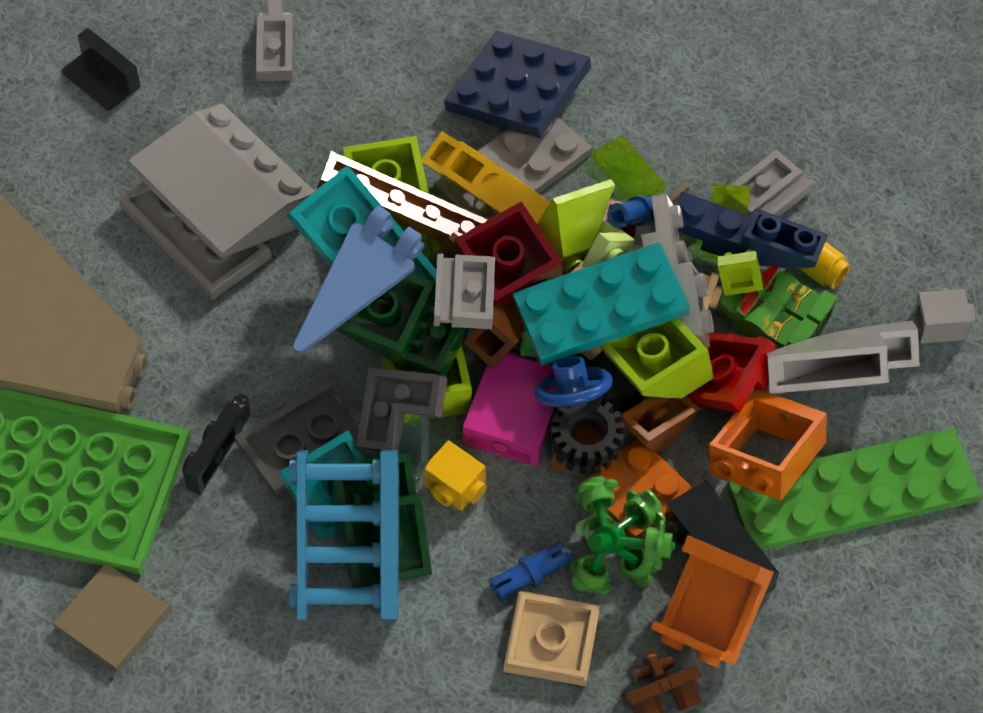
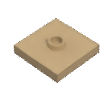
(552, 638)

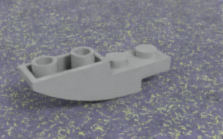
(694, 285)

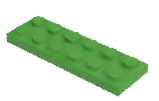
(861, 490)

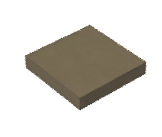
(111, 617)

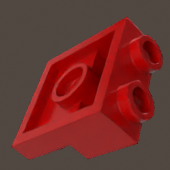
(737, 369)

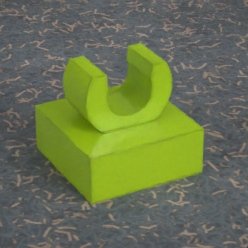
(740, 273)

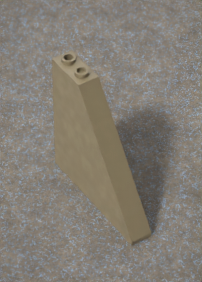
(57, 330)

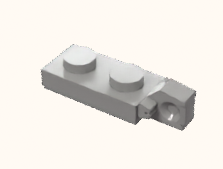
(274, 44)

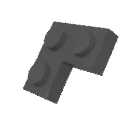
(389, 397)

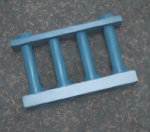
(382, 554)

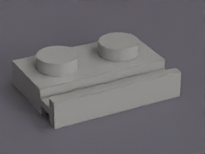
(775, 184)
(465, 291)

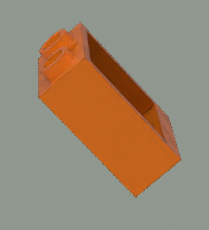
(764, 412)

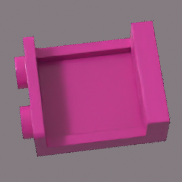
(505, 412)

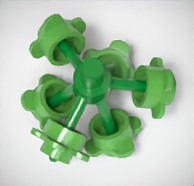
(608, 537)

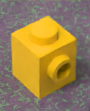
(455, 477)

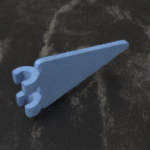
(359, 276)

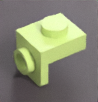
(608, 244)

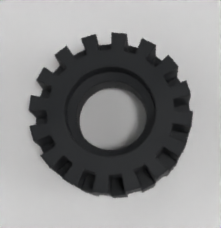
(587, 455)

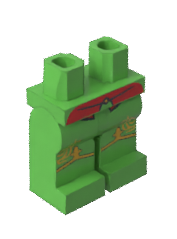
(781, 311)

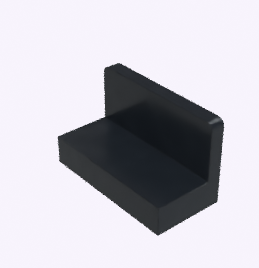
(102, 71)

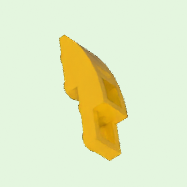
(481, 177)

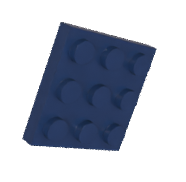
(518, 84)

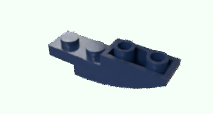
(774, 238)

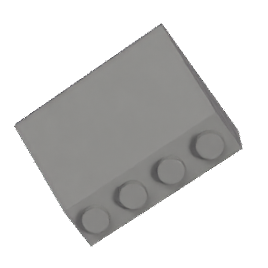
(221, 181)

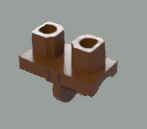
(681, 685)

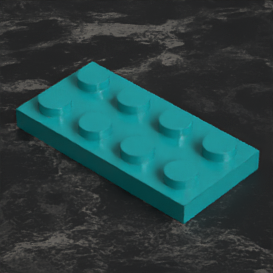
(334, 208)
(600, 303)

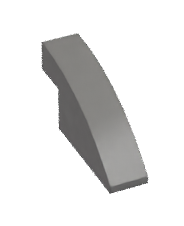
(844, 358)

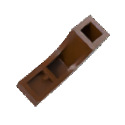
(506, 326)

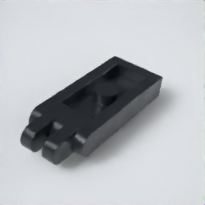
(217, 441)

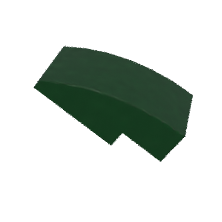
(403, 330)
(413, 542)

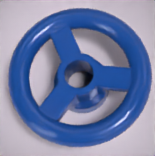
(572, 383)

